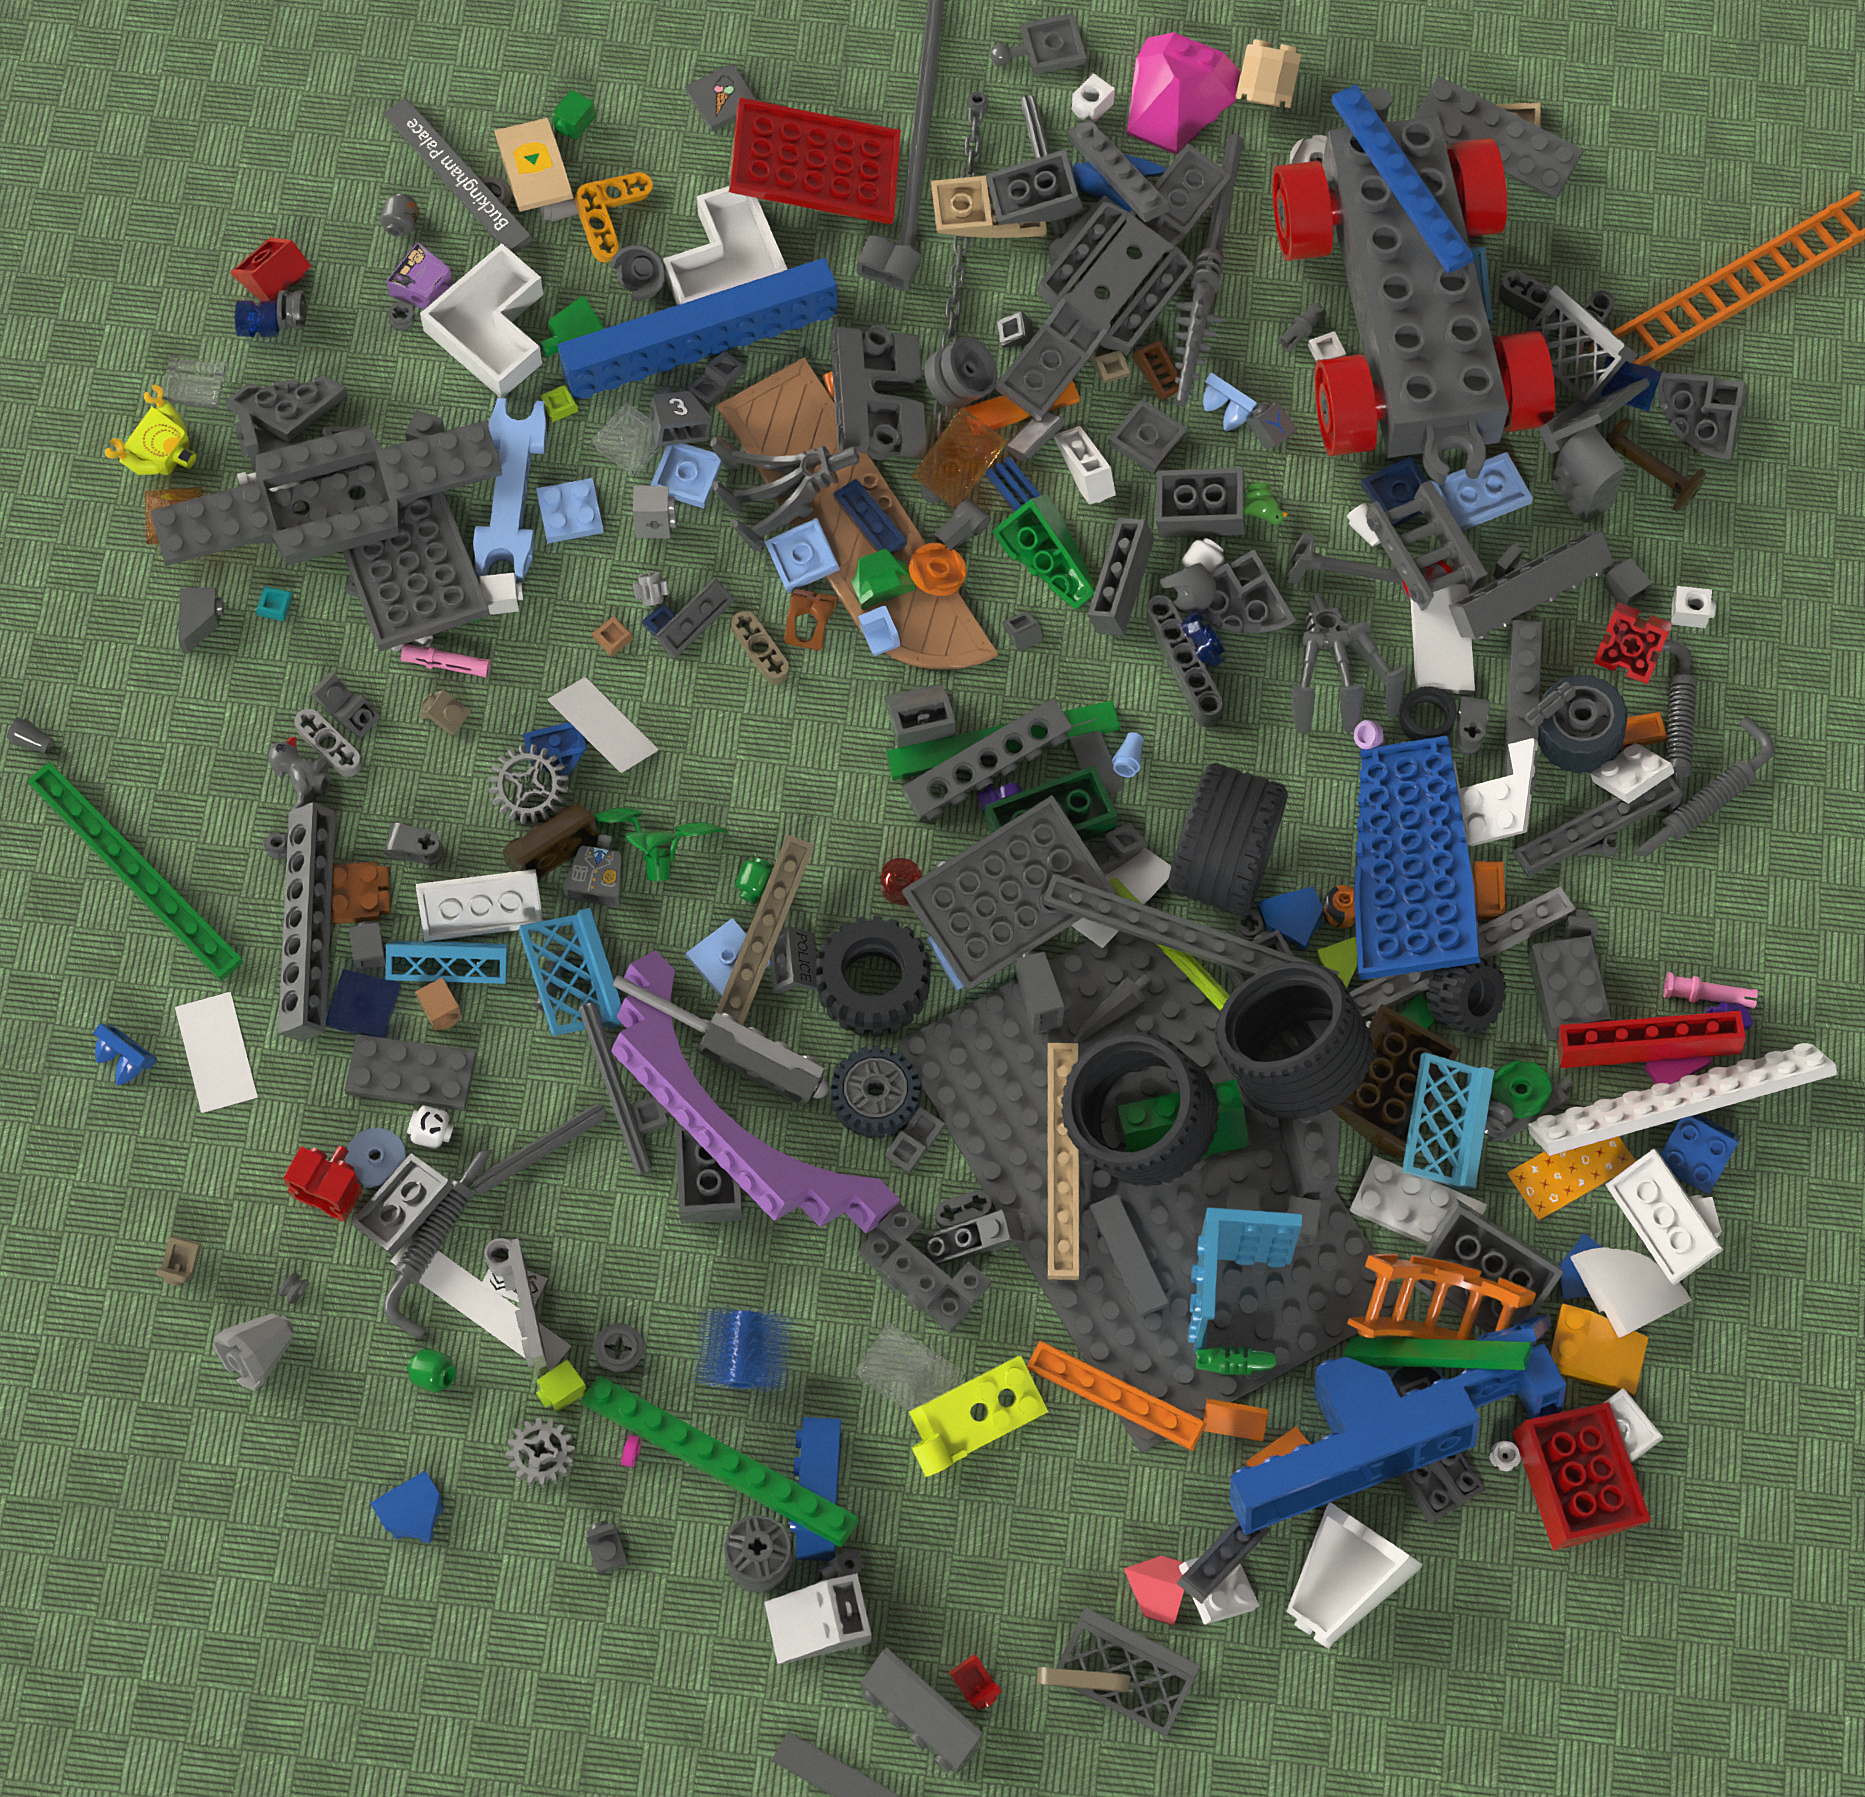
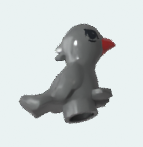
(305, 776)

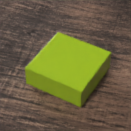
(559, 403)

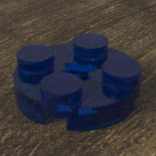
(1207, 642)

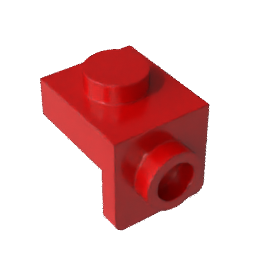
(975, 1683)

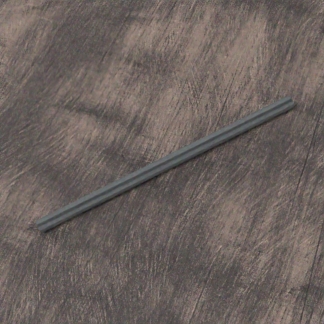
(921, 123)

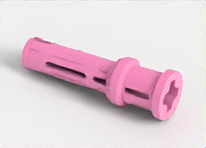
(1695, 989)

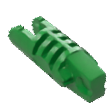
(1234, 1360)

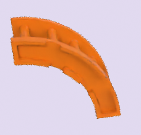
(1444, 1275)

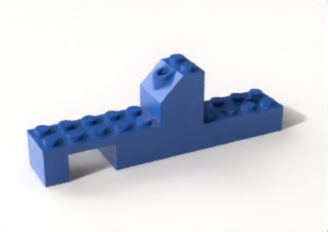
(1383, 1434)

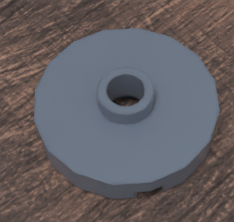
(375, 1140)

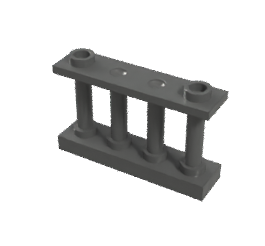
(1442, 525)

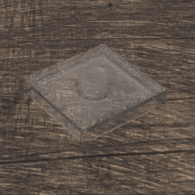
(627, 439)

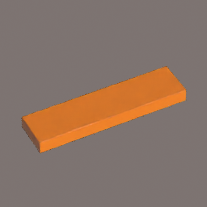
(1003, 412)

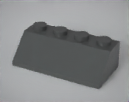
(921, 1712)

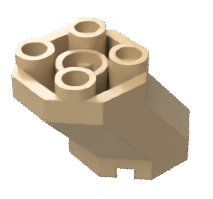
(1269, 74)

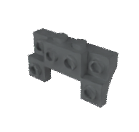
(917, 1277)

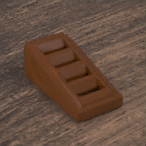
(1140, 357)

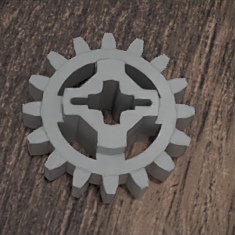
(527, 1447)

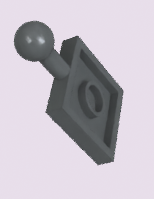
(1048, 43)

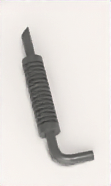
(1680, 717)
(1714, 795)
(428, 1242)

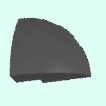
(1704, 411)
(1247, 598)

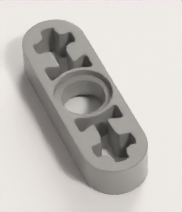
(326, 730)

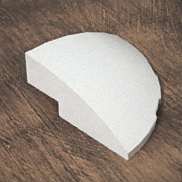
(1628, 1287)

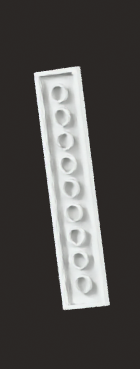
(1681, 1099)

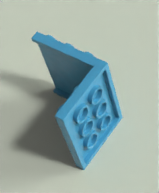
(1238, 1237)

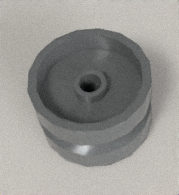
(961, 372)

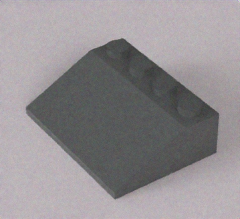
(1481, 1244)

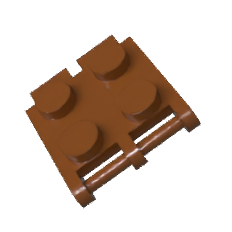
(357, 892)

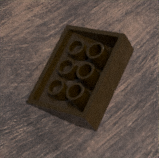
(1385, 1097)

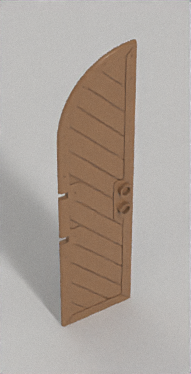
(795, 414)

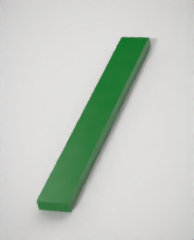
(924, 756)

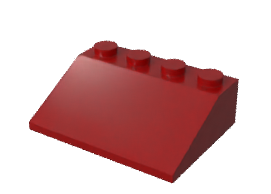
(1580, 1475)

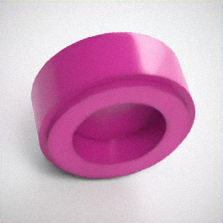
(631, 1451)

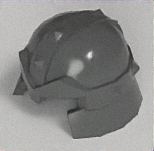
(639, 271)

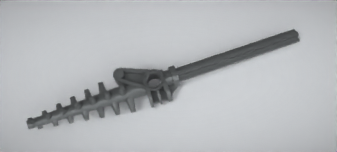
(1206, 281)

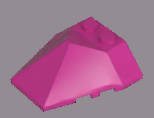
(1178, 90)

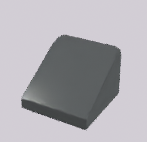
(1015, 330)
(1023, 631)

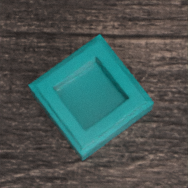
(274, 603)

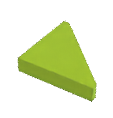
(1341, 958)

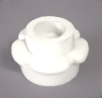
(1508, 1448)

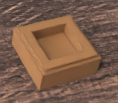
(612, 636)

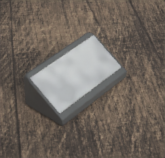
(1034, 436)

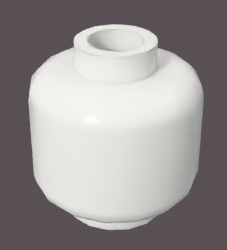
(1205, 552)

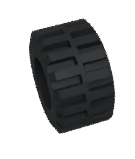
(1467, 996)

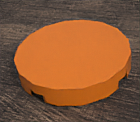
(937, 569)

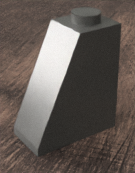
(1039, 992)

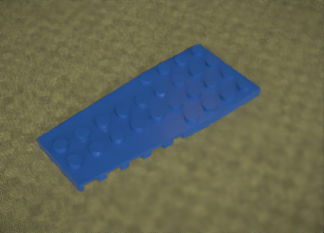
(1412, 863)

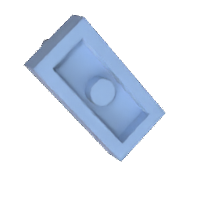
(1218, 393)

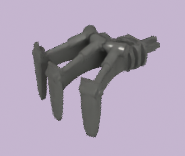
(797, 484)
(1330, 631)

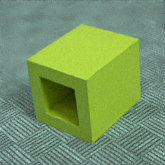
(560, 1387)

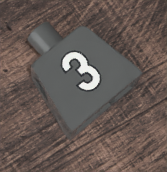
(678, 418)

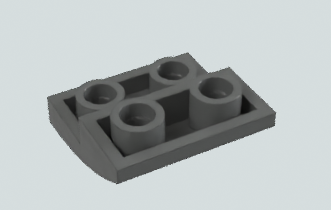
(1442, 1486)

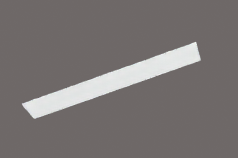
(482, 1305)

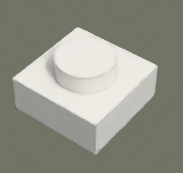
(1326, 347)

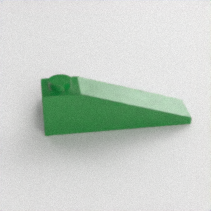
(1044, 544)

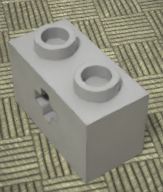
(653, 512)

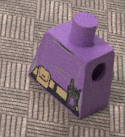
(419, 278)

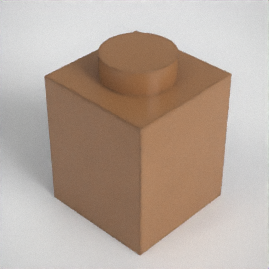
(439, 1005)

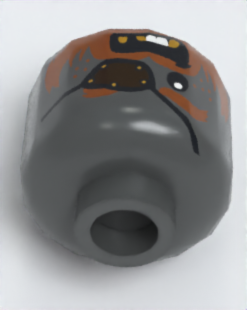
(399, 215)

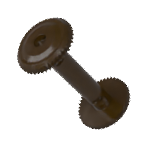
(1684, 487)

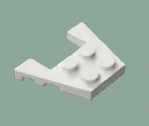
(1500, 805)

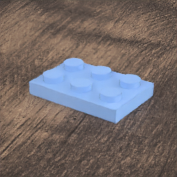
(1490, 495)

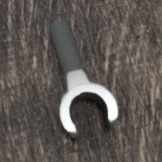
(1602, 848)

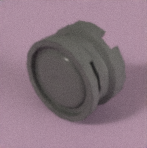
(291, 309)

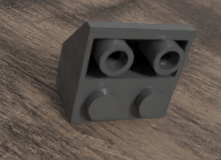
(920, 715)

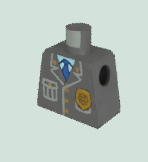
(596, 874)

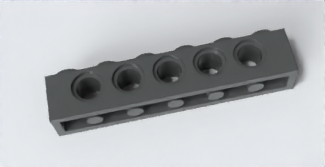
(1047, 716)

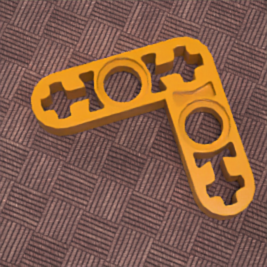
(601, 202)

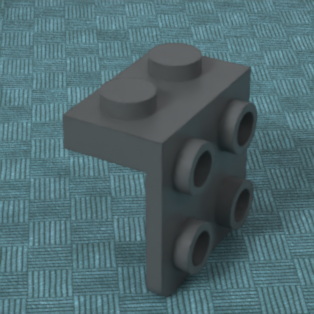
(258, 439)

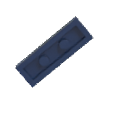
(869, 517)

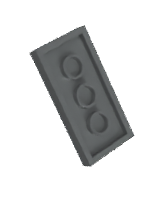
(410, 1072)

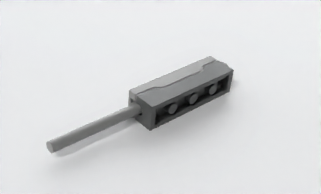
(745, 1050)

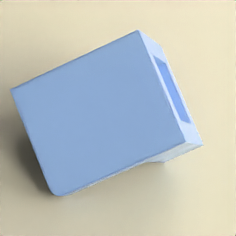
(879, 630)

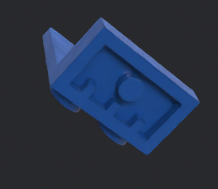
(1699, 1151)

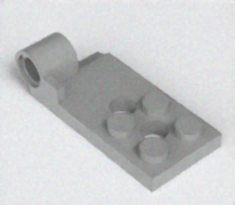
(516, 1277)

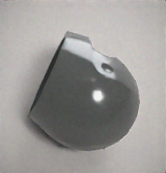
(1194, 587)

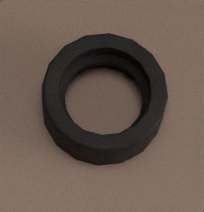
(1430, 695)

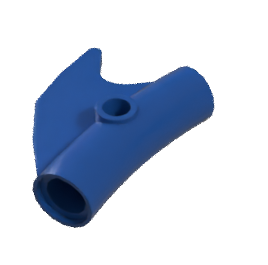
(1092, 182)

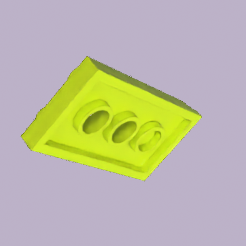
(952, 1433)

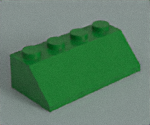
(1149, 1120)

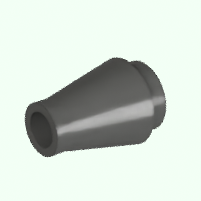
(27, 735)

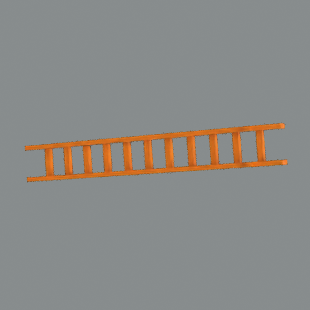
(1727, 274)

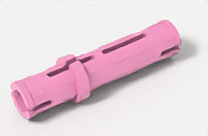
(440, 659)

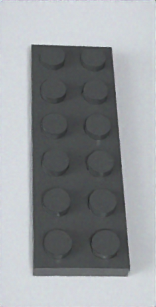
(1525, 149)

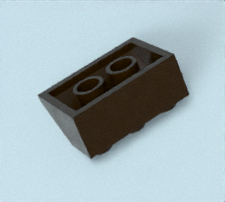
(552, 842)

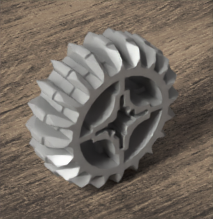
(534, 771)

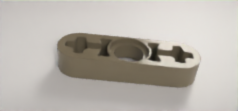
(760, 635)
(1083, 1679)

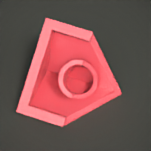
(1157, 1588)

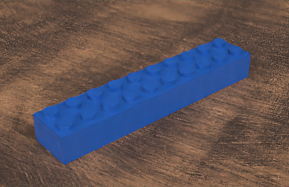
(698, 329)

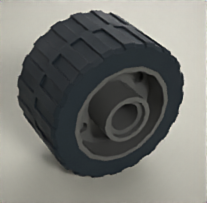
(1586, 728)

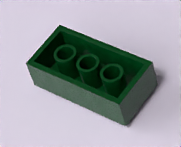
(1077, 794)

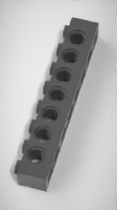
(306, 922)

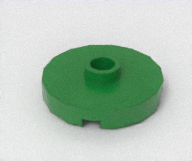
(1524, 1076)

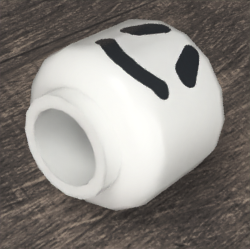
(430, 1127)

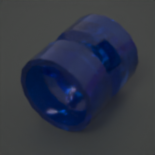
(256, 319)

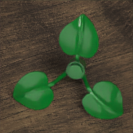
(656, 858)

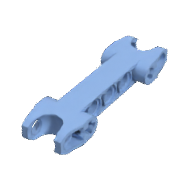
(505, 536)

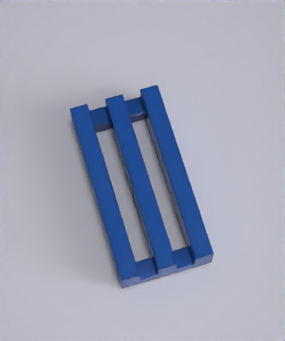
(1020, 477)

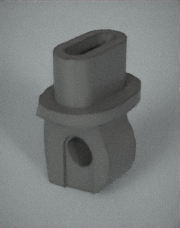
(836, 1567)

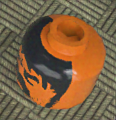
(1340, 907)

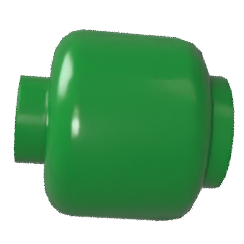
(753, 879)
(431, 1370)

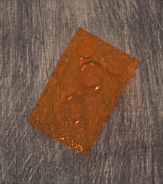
(959, 458)

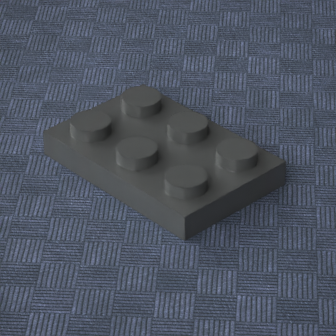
(402, 1204)

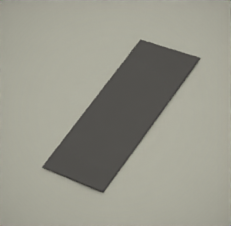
(1093, 751)

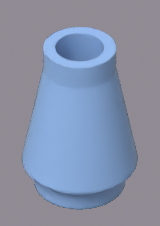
(1128, 757)

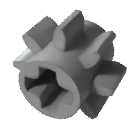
(650, 588)

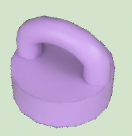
(1368, 734)

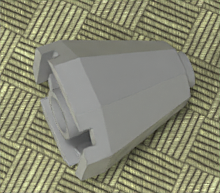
(254, 1348)

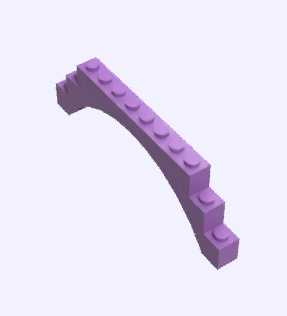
(768, 1176)

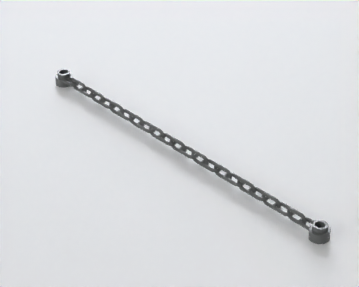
(976, 110)

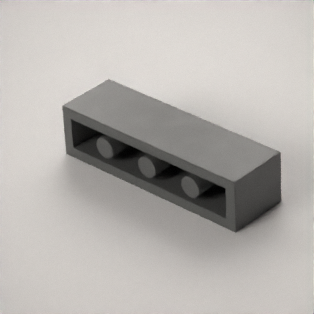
(1121, 576)

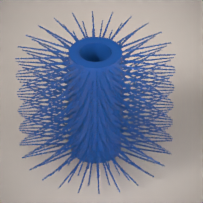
(744, 1349)

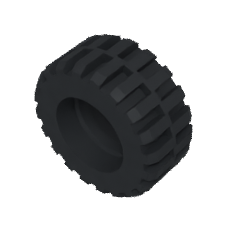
(866, 940)

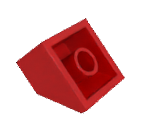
(272, 268)

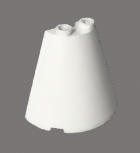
(1346, 1576)

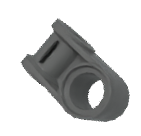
(1472, 721)
(409, 844)

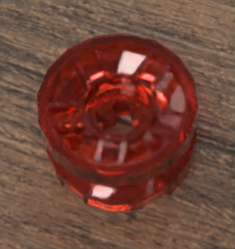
(891, 872)

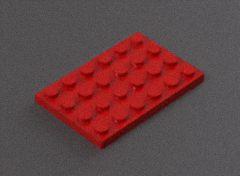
(815, 161)

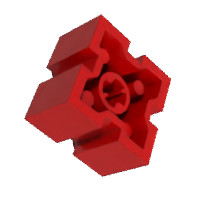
(1632, 643)
(324, 1183)

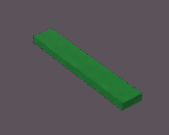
(1440, 1353)

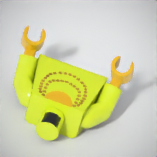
(157, 441)

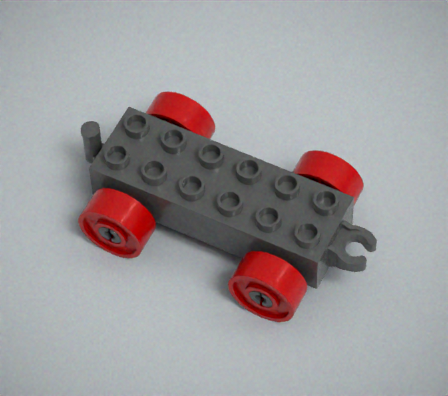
(1423, 332)

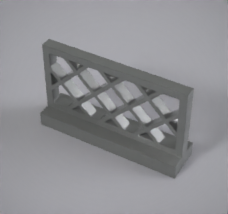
(1595, 331)
(1581, 415)
(1141, 1647)

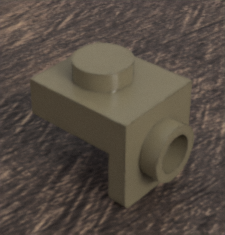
(444, 711)
(179, 1260)

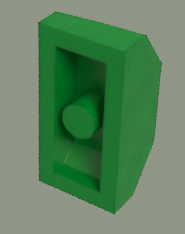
(881, 578)

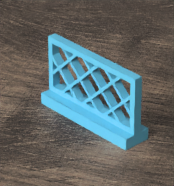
(1469, 1131)

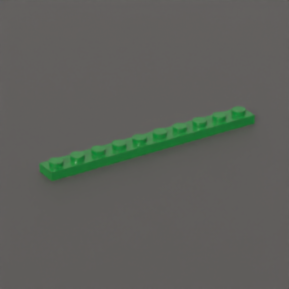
(135, 872)
(720, 1461)

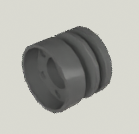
(772, 1565)

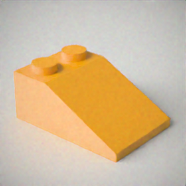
(1591, 1352)

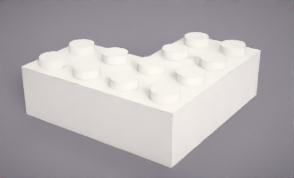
(737, 253)
(477, 318)

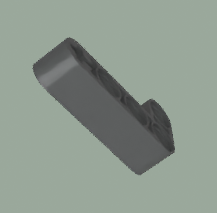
(1517, 285)

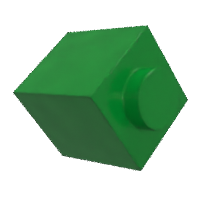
(573, 115)

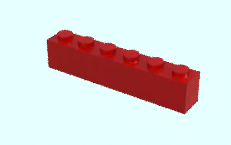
(1650, 1039)

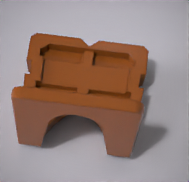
(818, 605)

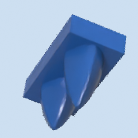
(132, 1058)

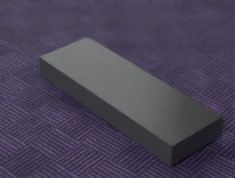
(694, 618)

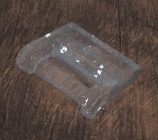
(194, 389)

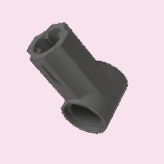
(966, 521)

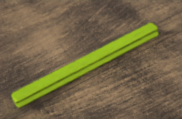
(1184, 961)

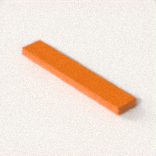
(1116, 1396)

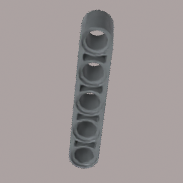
(1184, 673)

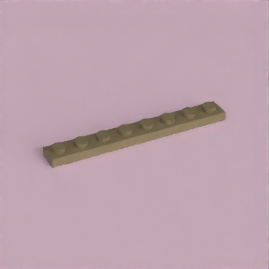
(765, 928)

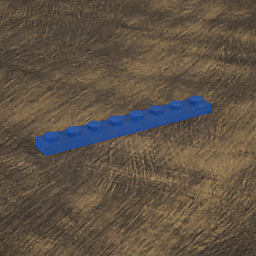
(1402, 179)

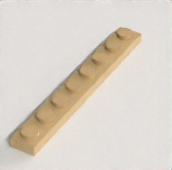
(1062, 1171)

